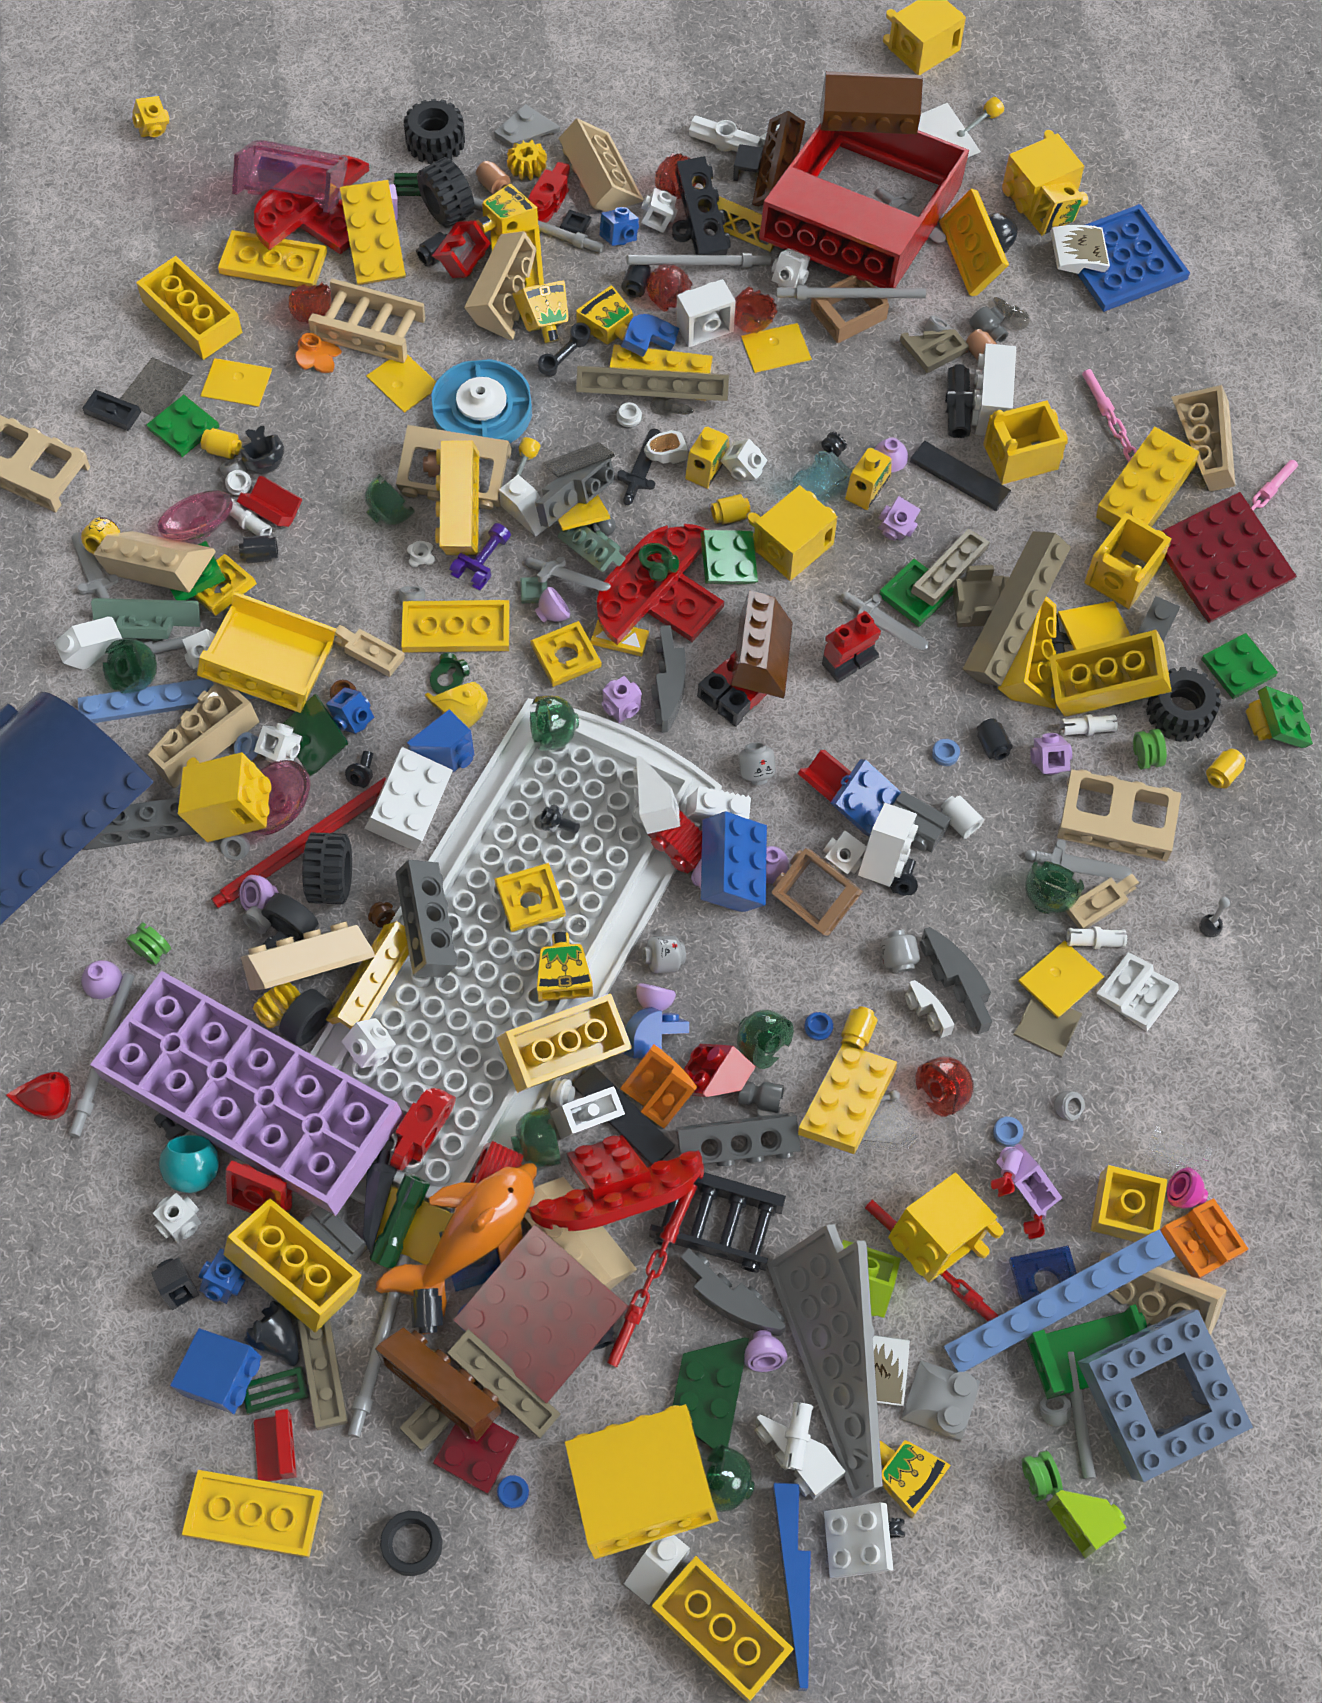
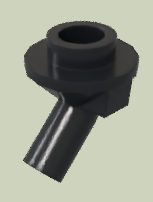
(360, 772)
(552, 818)
(907, 883)

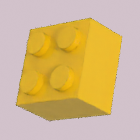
(1128, 1203)

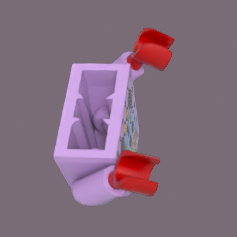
(1029, 1179)

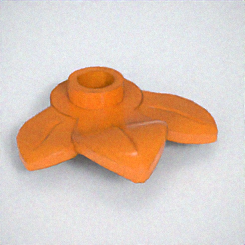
(316, 353)

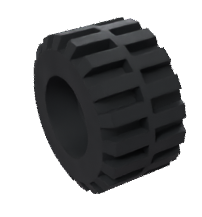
(434, 144)
(445, 192)
(1185, 722)
(327, 868)

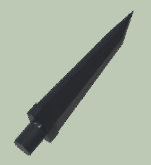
(378, 1187)

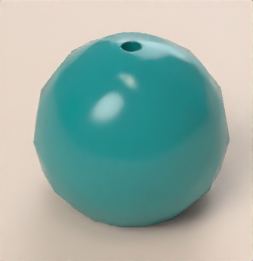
(189, 1163)

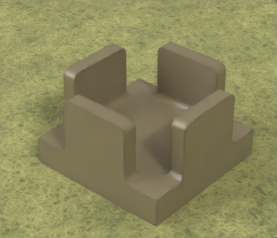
(976, 595)

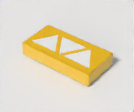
(632, 643)

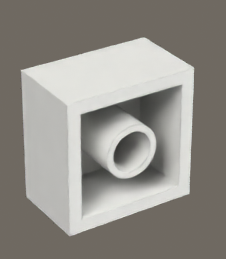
(705, 313)
(889, 845)

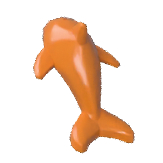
(484, 1219)

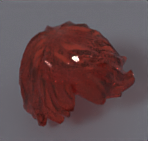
(665, 176)
(666, 284)
(309, 300)
(754, 310)

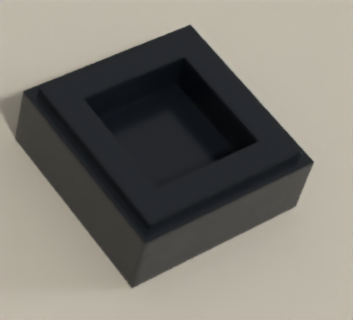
(576, 222)

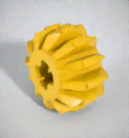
(526, 160)
(274, 1004)

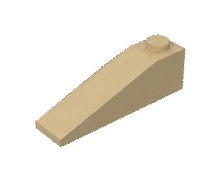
(1166, 1292)

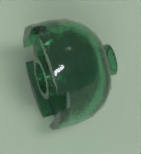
(385, 502)
(129, 666)
(553, 722)
(1052, 887)
(763, 1033)
(536, 1139)
(729, 1478)

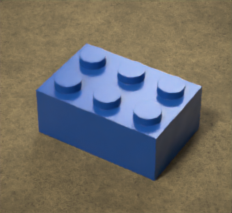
(733, 862)

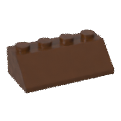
(871, 102)
(762, 646)
(438, 1382)

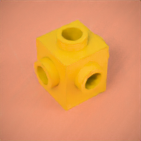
(150, 116)

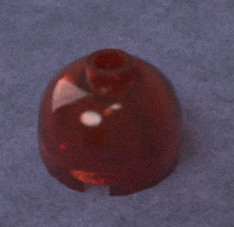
(945, 1080)

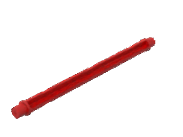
(296, 846)

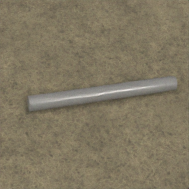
(1081, 1424)

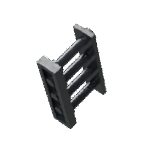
(739, 1196)

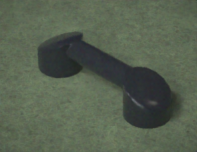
(579, 337)

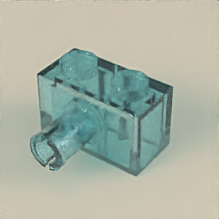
(824, 477)

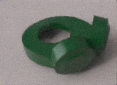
(656, 570)
(446, 662)

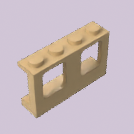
(430, 439)
(17, 473)
(1117, 829)

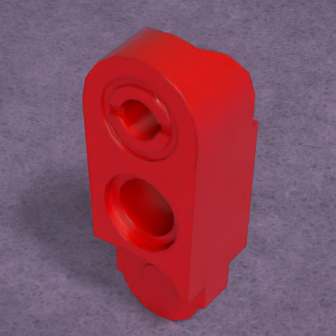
(550, 191)
(421, 1126)

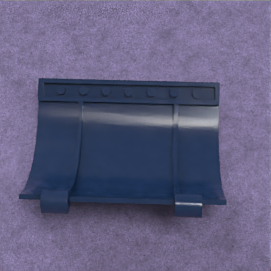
(56, 791)

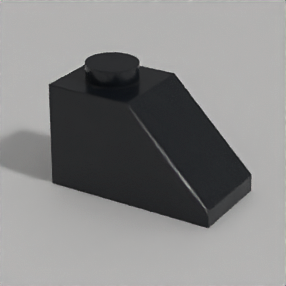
(174, 1283)

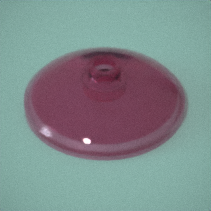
(195, 516)
(288, 794)

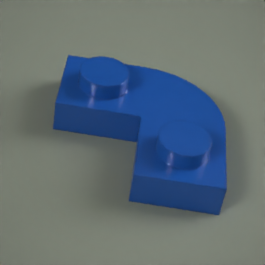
(648, 328)

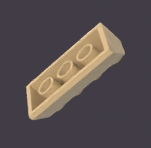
(599, 167)
(153, 559)
(305, 957)
(590, 1247)

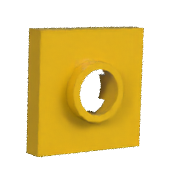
(234, 575)
(568, 636)
(535, 880)

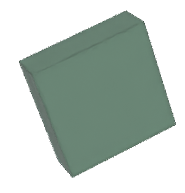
(531, 589)

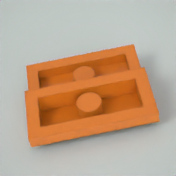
(659, 1086)
(1214, 1231)

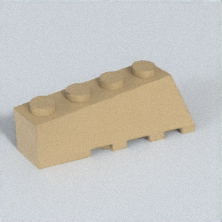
(492, 299)
(1208, 429)
(203, 731)

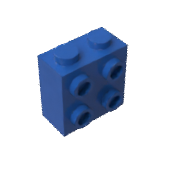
(216, 1371)

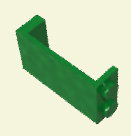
(1051, 1349)

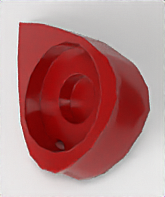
(44, 1095)

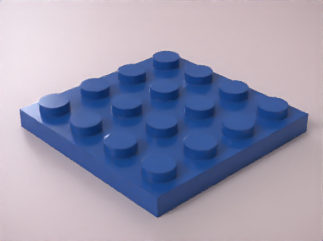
(1137, 257)

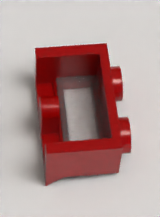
(462, 248)

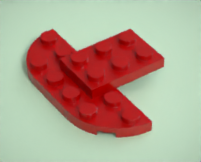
(283, 212)
(671, 601)
(616, 1186)

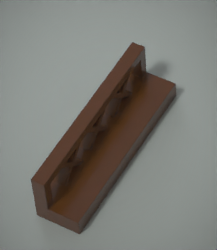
(787, 145)

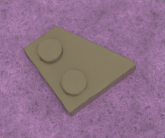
(935, 348)

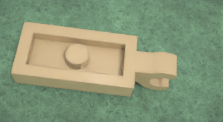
(369, 650)
(1101, 901)

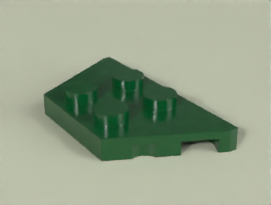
(710, 1389)

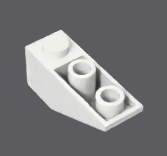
(656, 800)
(819, 1465)

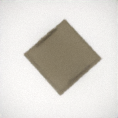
(1045, 1029)

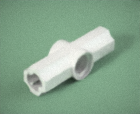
(722, 134)

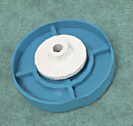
(482, 400)

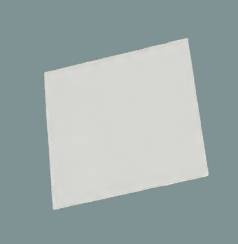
(945, 124)

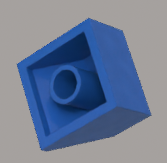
(445, 742)

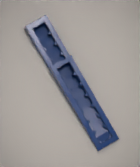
(796, 1574)

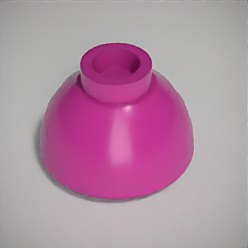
(1186, 1189)

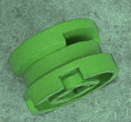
(1150, 748)
(148, 944)
(1042, 1475)

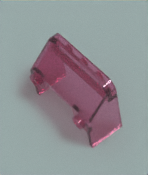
(289, 169)

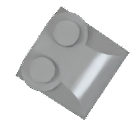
(941, 1400)

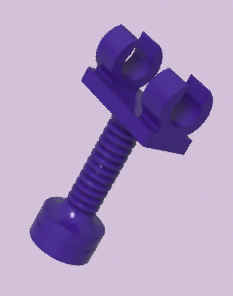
(498, 535)

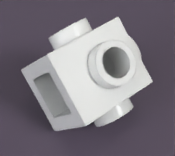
(659, 209)
(790, 269)
(744, 460)
(195, 645)
(278, 743)
(851, 847)
(369, 1043)
(183, 1224)

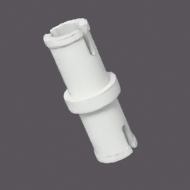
(249, 520)
(1088, 725)
(1096, 937)
(797, 1436)

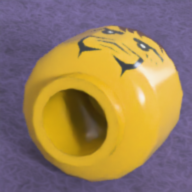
(96, 531)

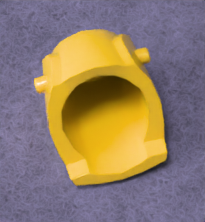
(464, 701)

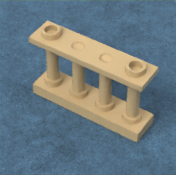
(364, 339)

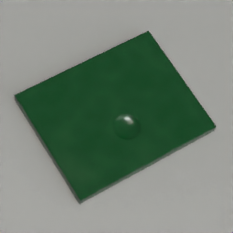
(319, 733)

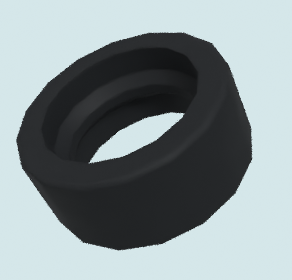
(289, 916)
(305, 1017)
(389, 1532)

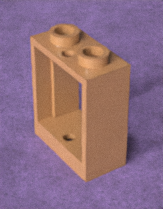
(834, 323)
(839, 907)

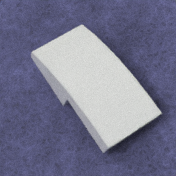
(925, 1002)

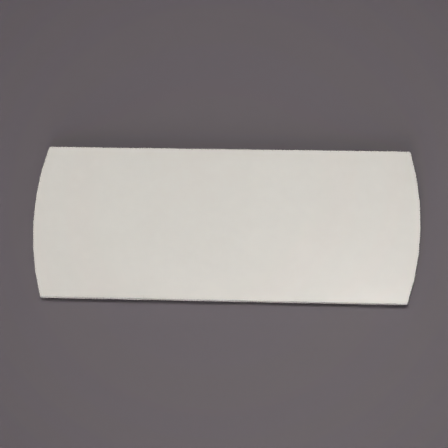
(609, 890)

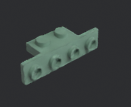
(592, 546)
(147, 617)

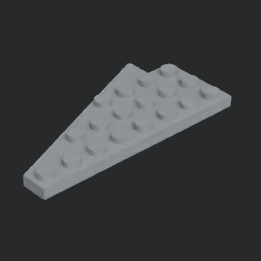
(831, 1321)

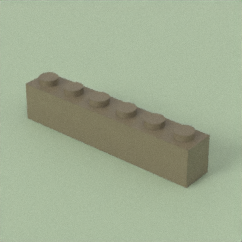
(1016, 608)

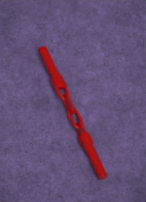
(971, 1298)
(634, 1313)

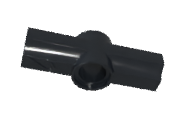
(959, 401)

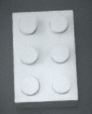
(993, 383)
(408, 799)

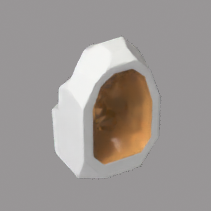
(667, 447)

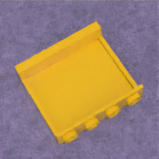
(267, 652)
(640, 1481)

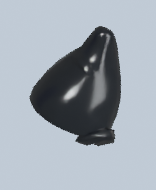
(275, 1335)

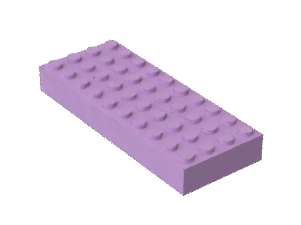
(248, 1091)

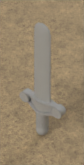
(901, 204)
(554, 568)
(96, 582)
(885, 621)
(1079, 864)

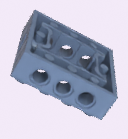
(1109, 1380)

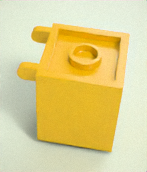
(925, 33)
(1040, 165)
(1010, 440)
(794, 532)
(1119, 577)
(224, 797)
(944, 1228)

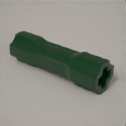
(408, 1200)

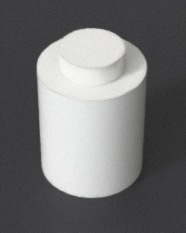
(963, 816)

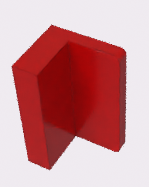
(271, 502)
(825, 774)
(275, 1447)

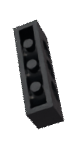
(698, 171)

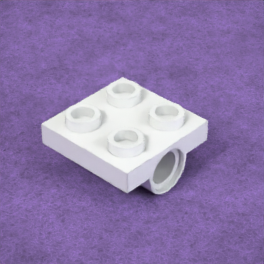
(858, 1540)

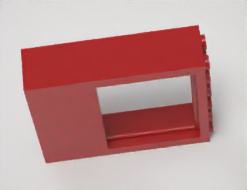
(852, 229)

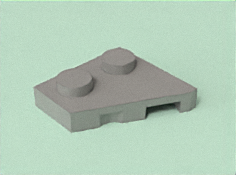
(526, 126)

